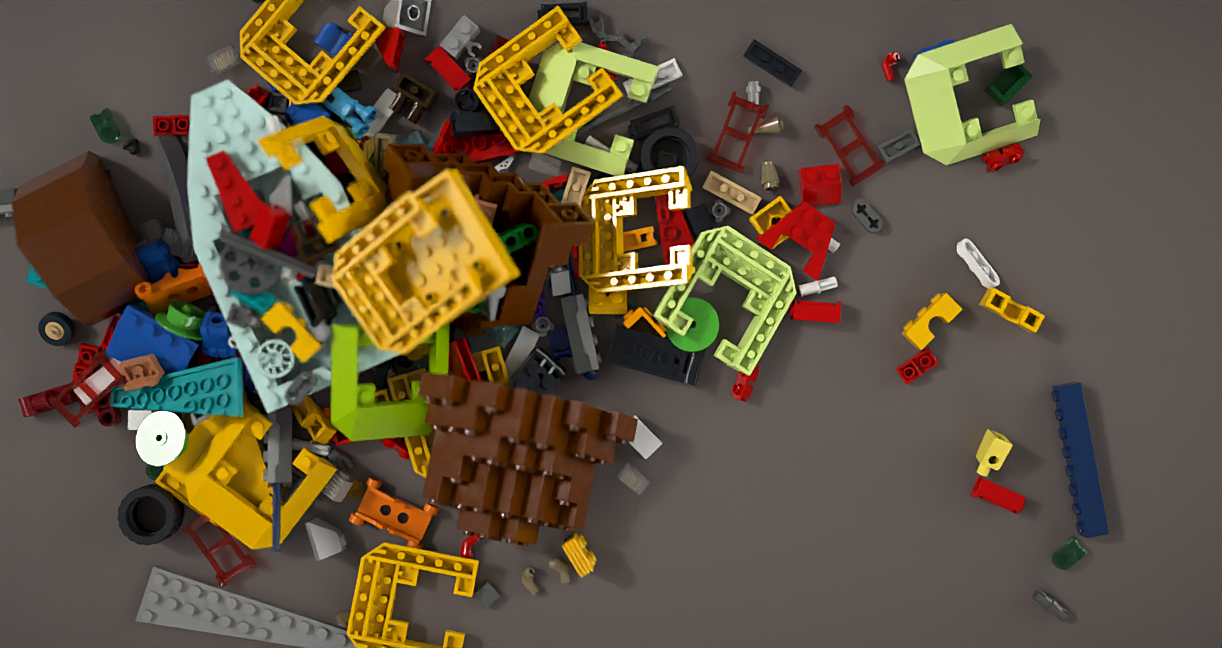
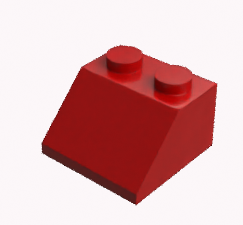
(820, 185)

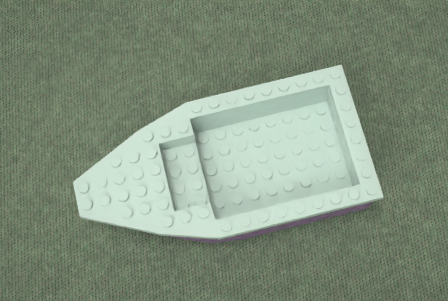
(234, 122)

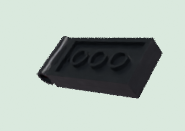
(653, 355)
(535, 364)

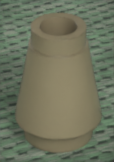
(770, 178)

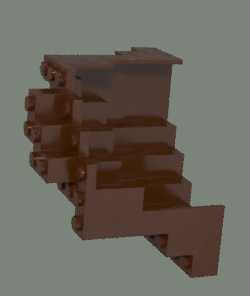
(517, 202)
(514, 456)

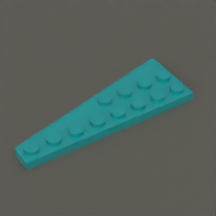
(198, 390)

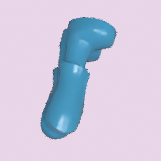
(345, 108)

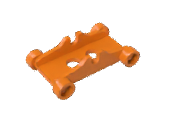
(188, 279)
(370, 511)

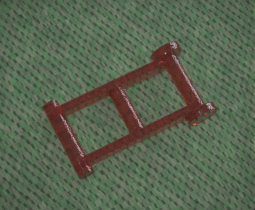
(761, 112)
(823, 132)
(97, 359)
(221, 576)

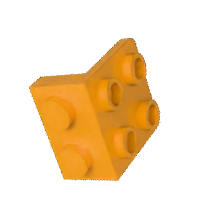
(632, 316)

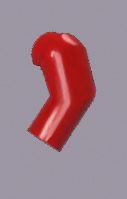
(888, 64)
(466, 547)

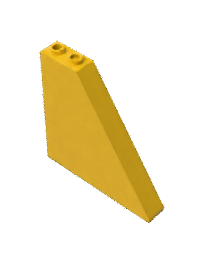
(245, 455)

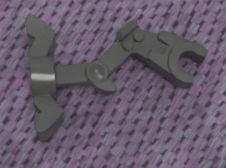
(632, 48)

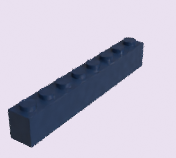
(1080, 459)

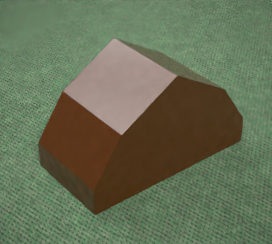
(80, 239)

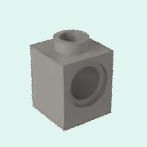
(558, 280)

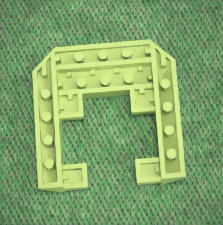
(554, 82)
(935, 106)
(753, 268)

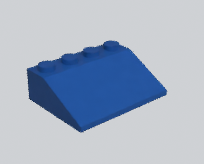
(141, 335)

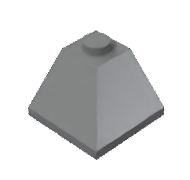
(408, 15)
(284, 196)
(325, 538)

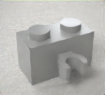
(461, 38)

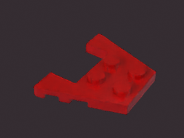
(808, 229)

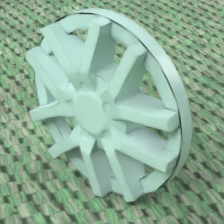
(274, 358)

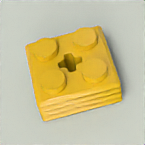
(763, 219)
(603, 304)
(578, 555)

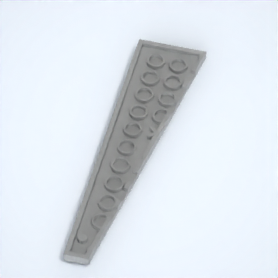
(204, 607)

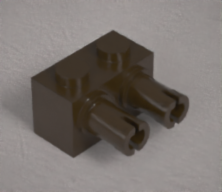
(410, 88)
(313, 248)

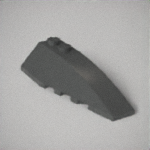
(176, 176)

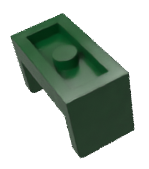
(1008, 84)

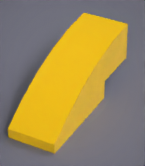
(314, 419)

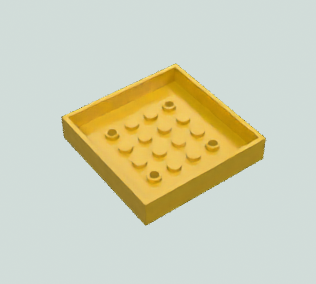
(460, 235)

